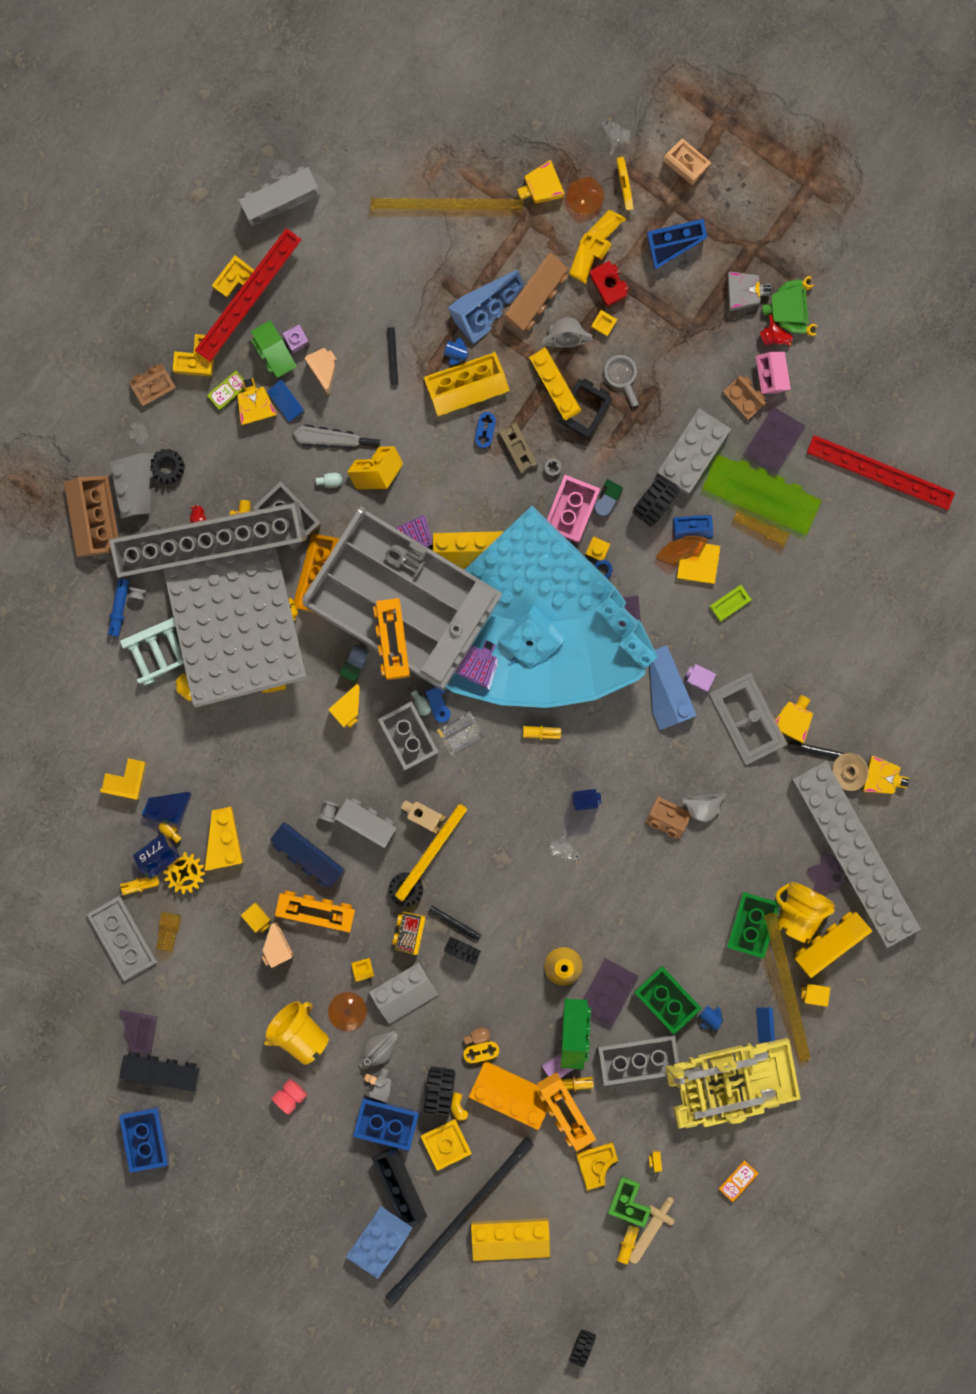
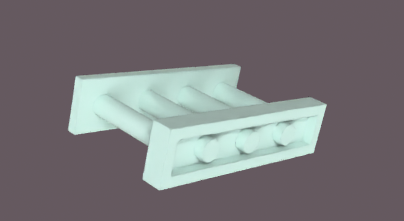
(149, 635)

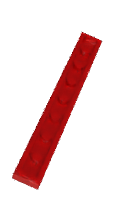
(248, 295)
(880, 472)

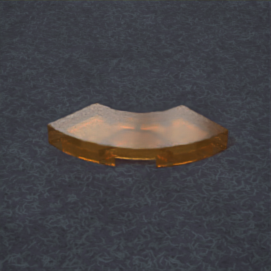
(681, 548)

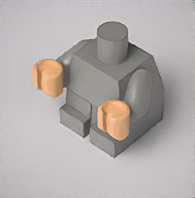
(379, 1086)

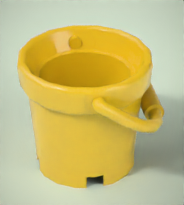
(802, 911)
(296, 1032)

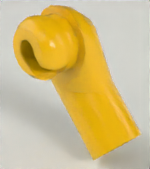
(456, 1108)

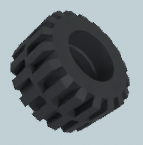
(656, 501)
(439, 1092)

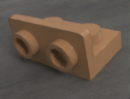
(152, 384)
(744, 397)
(668, 818)

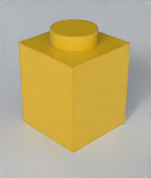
(256, 918)
(815, 994)

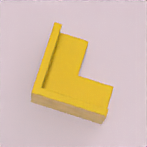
(231, 276)
(192, 362)
(377, 471)
(129, 785)

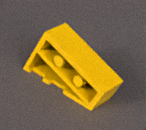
(223, 840)

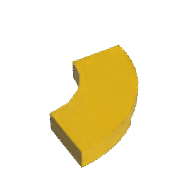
(624, 181)

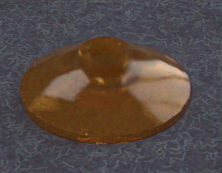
(354, 1003)

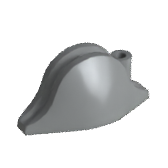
(566, 333)
(704, 806)
(378, 1050)

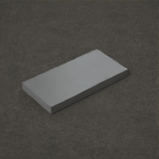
(121, 938)

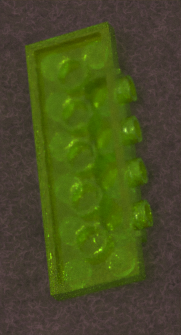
(762, 493)

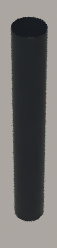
(392, 356)
(814, 749)
(455, 923)

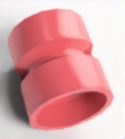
(289, 1096)

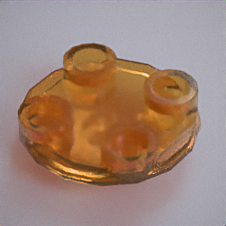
(585, 196)

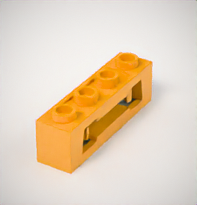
(395, 671)
(307, 900)
(578, 1138)

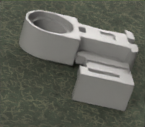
(409, 559)

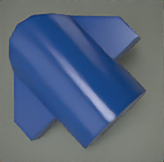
(456, 351)
(711, 1018)

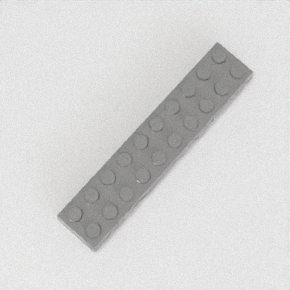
(208, 539)
(855, 854)

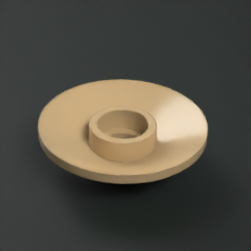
(844, 775)

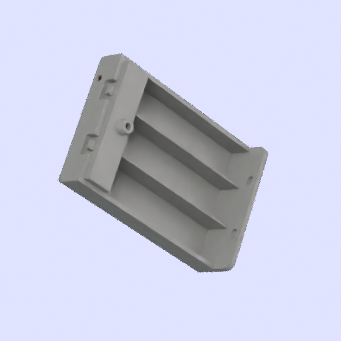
(439, 607)

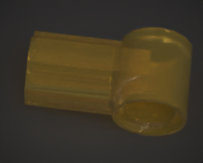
(169, 926)

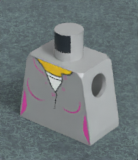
(745, 290)

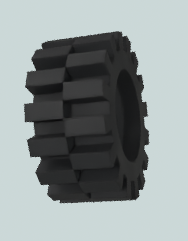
(178, 466)
(408, 901)
(462, 950)
(582, 1348)

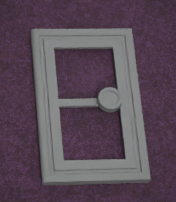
(778, 740)

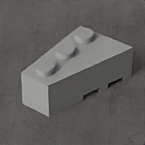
(131, 484)

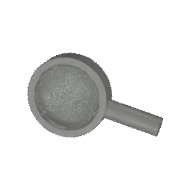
(620, 373)

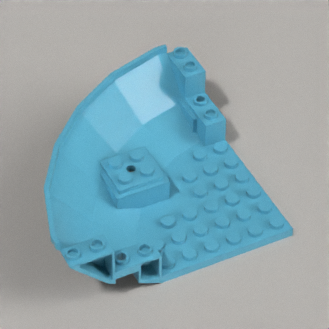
(565, 611)

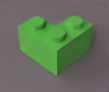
(272, 347)
(623, 1202)

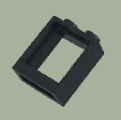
(574, 425)

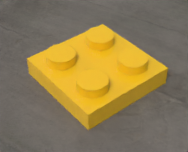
(446, 1144)

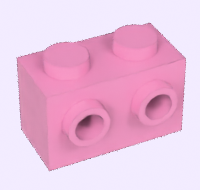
(773, 372)

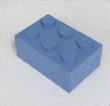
(379, 1242)

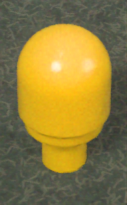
(170, 832)

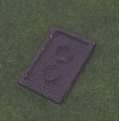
(774, 440)
(609, 991)

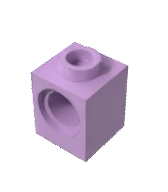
(296, 338)
(700, 677)

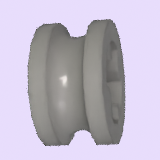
(558, 465)
(136, 593)

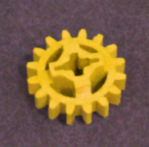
(192, 876)

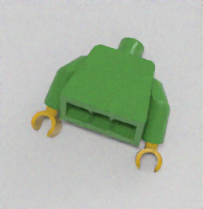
(790, 307)

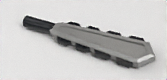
(321, 436)

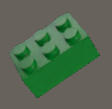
(749, 929)
(667, 999)
(575, 1033)

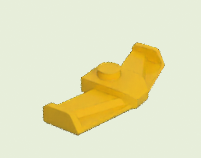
(594, 244)

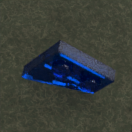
(167, 808)

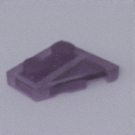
(140, 1030)

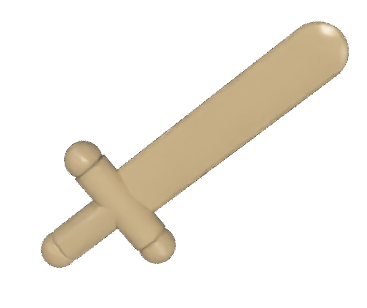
(659, 1217)

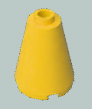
(560, 957)

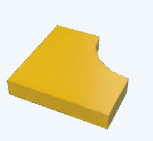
(700, 568)
(595, 1163)

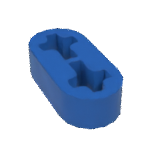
(480, 428)

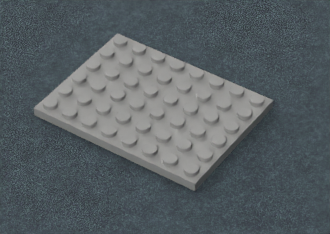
(234, 625)

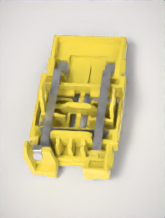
(767, 1076)

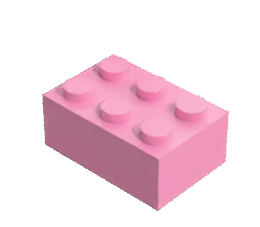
(572, 507)

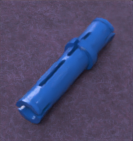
(118, 607)

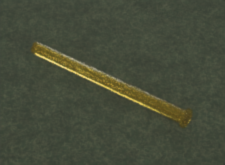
(446, 204)
(787, 986)

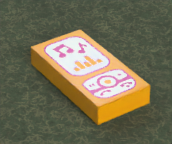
(738, 1181)

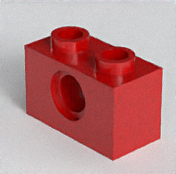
(608, 295)

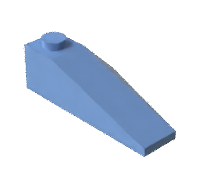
(479, 308)
(669, 696)

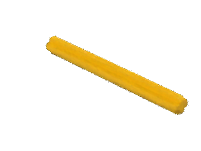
(431, 852)

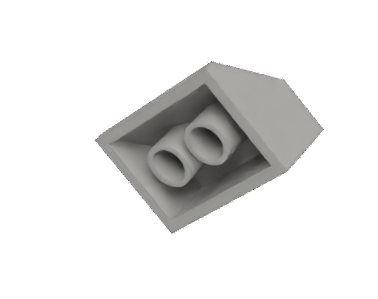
(366, 822)
(403, 993)

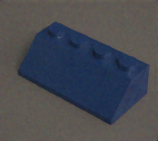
(307, 854)

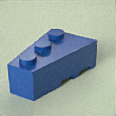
(673, 240)

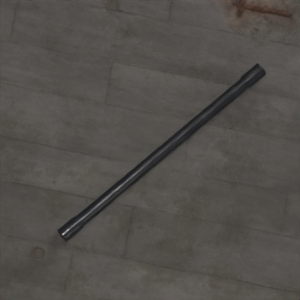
(399, 1288)

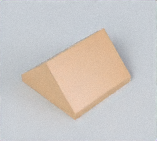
(686, 161)

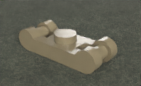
(518, 448)

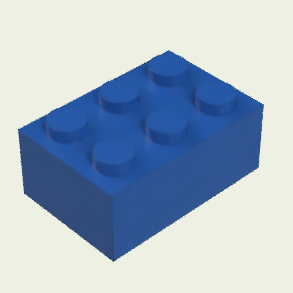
(386, 1123)
(144, 1139)

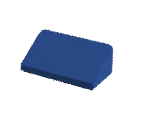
(285, 401)
(693, 526)
(765, 1024)

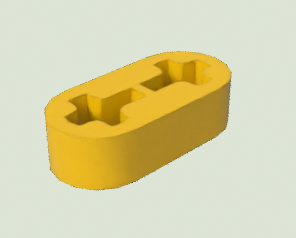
(483, 1056)

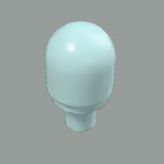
(330, 480)
(421, 703)

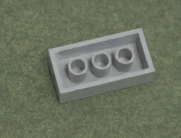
(279, 196)
(693, 451)
(637, 1059)

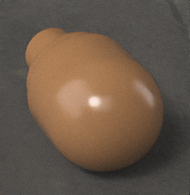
(478, 1036)

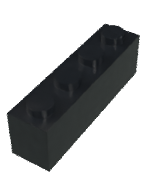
(159, 1072)
(399, 1186)

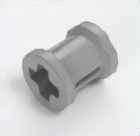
(328, 811)

